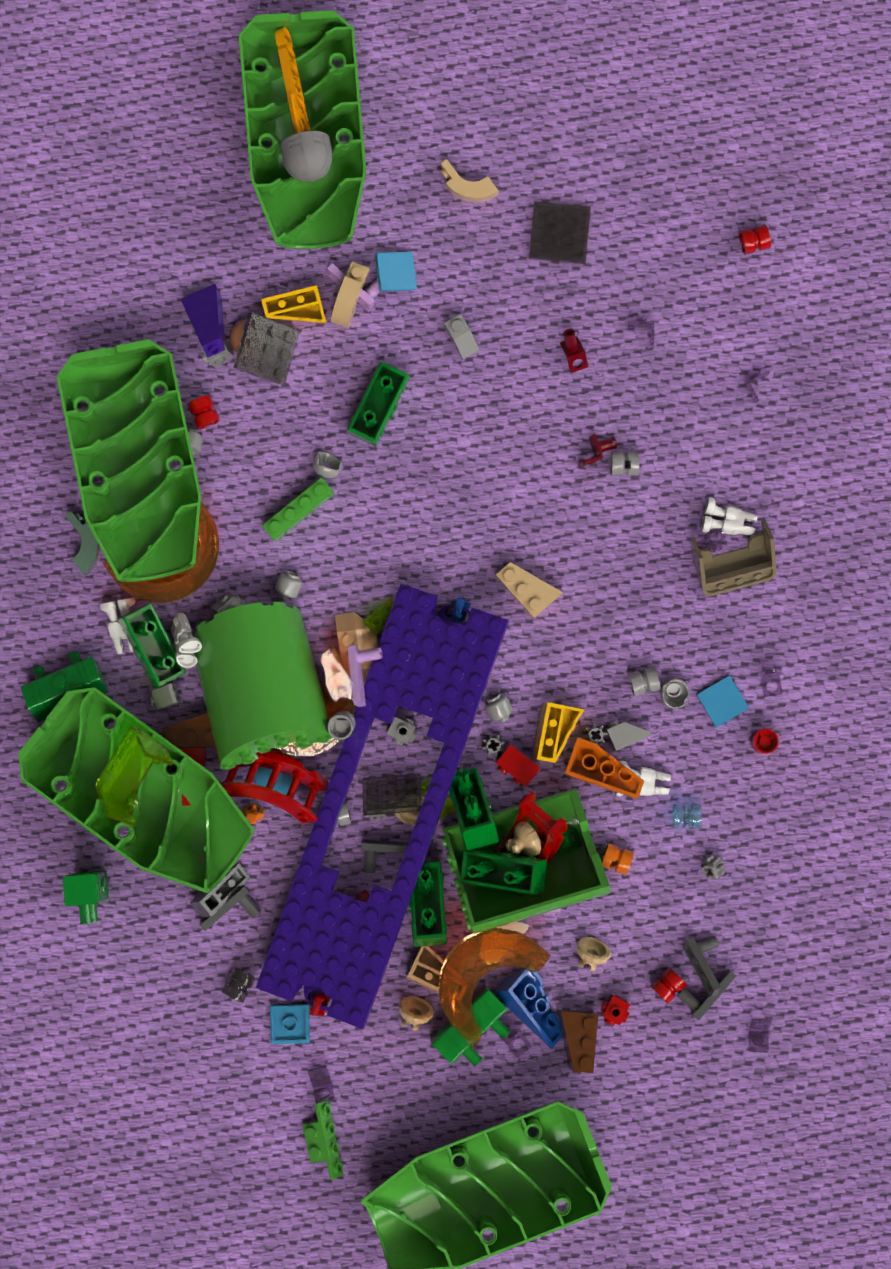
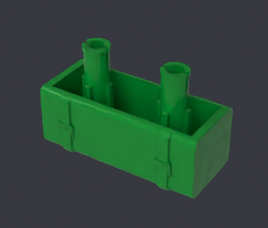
(378, 404)
(151, 645)
(47, 690)
(472, 809)
(504, 871)
(85, 891)
(428, 907)
(486, 1010)

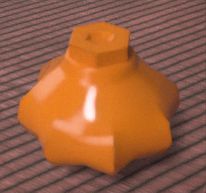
(253, 812)

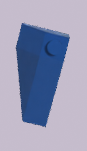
(527, 1000)

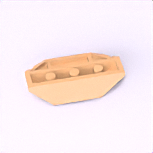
(353, 632)

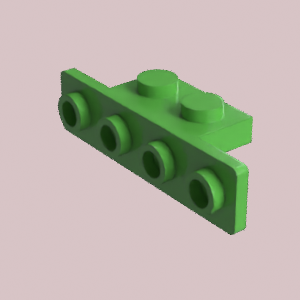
(322, 1140)

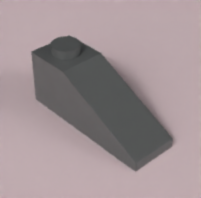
(209, 903)

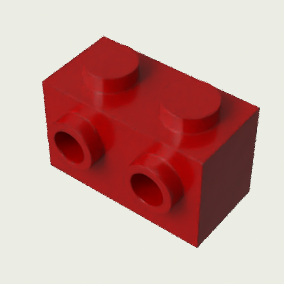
(517, 765)

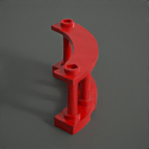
(278, 764)
(549, 826)

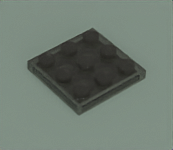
(559, 232)
(266, 349)
(392, 794)

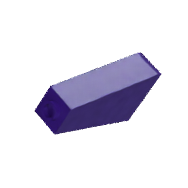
(206, 317)

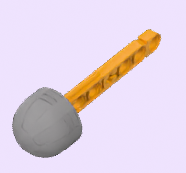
(307, 152)

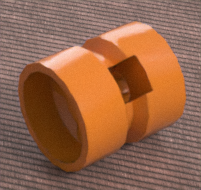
(617, 859)

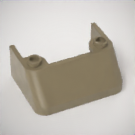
(738, 567)

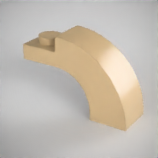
(467, 190)
(349, 294)

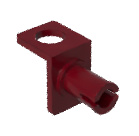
(573, 350)
(599, 447)

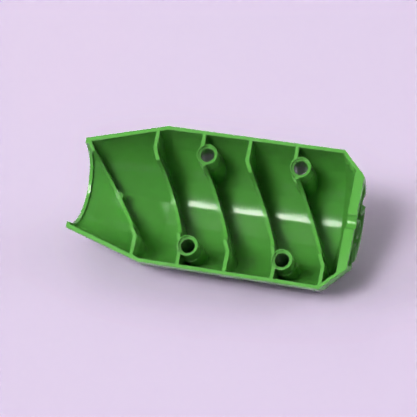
(325, 54)
(131, 442)
(167, 837)
(505, 1183)

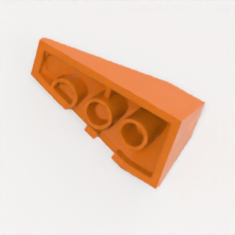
(597, 767)

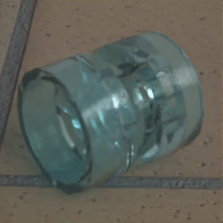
(687, 816)

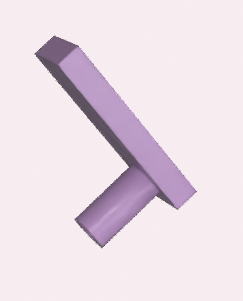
(366, 297)
(355, 659)

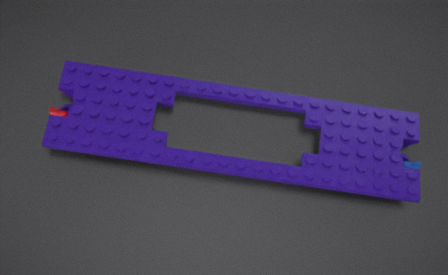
(331, 938)

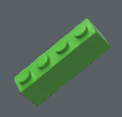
(298, 509)

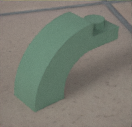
(90, 549)

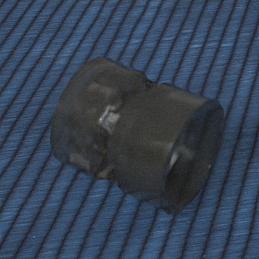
(238, 985)

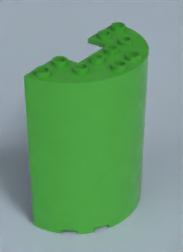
(259, 682)
(570, 876)

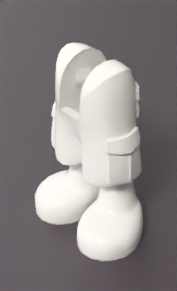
(733, 519)
(114, 626)
(184, 641)
(649, 776)

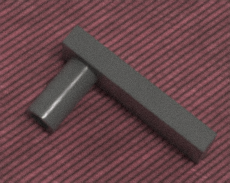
(371, 848)
(239, 897)
(694, 953)
(700, 1008)

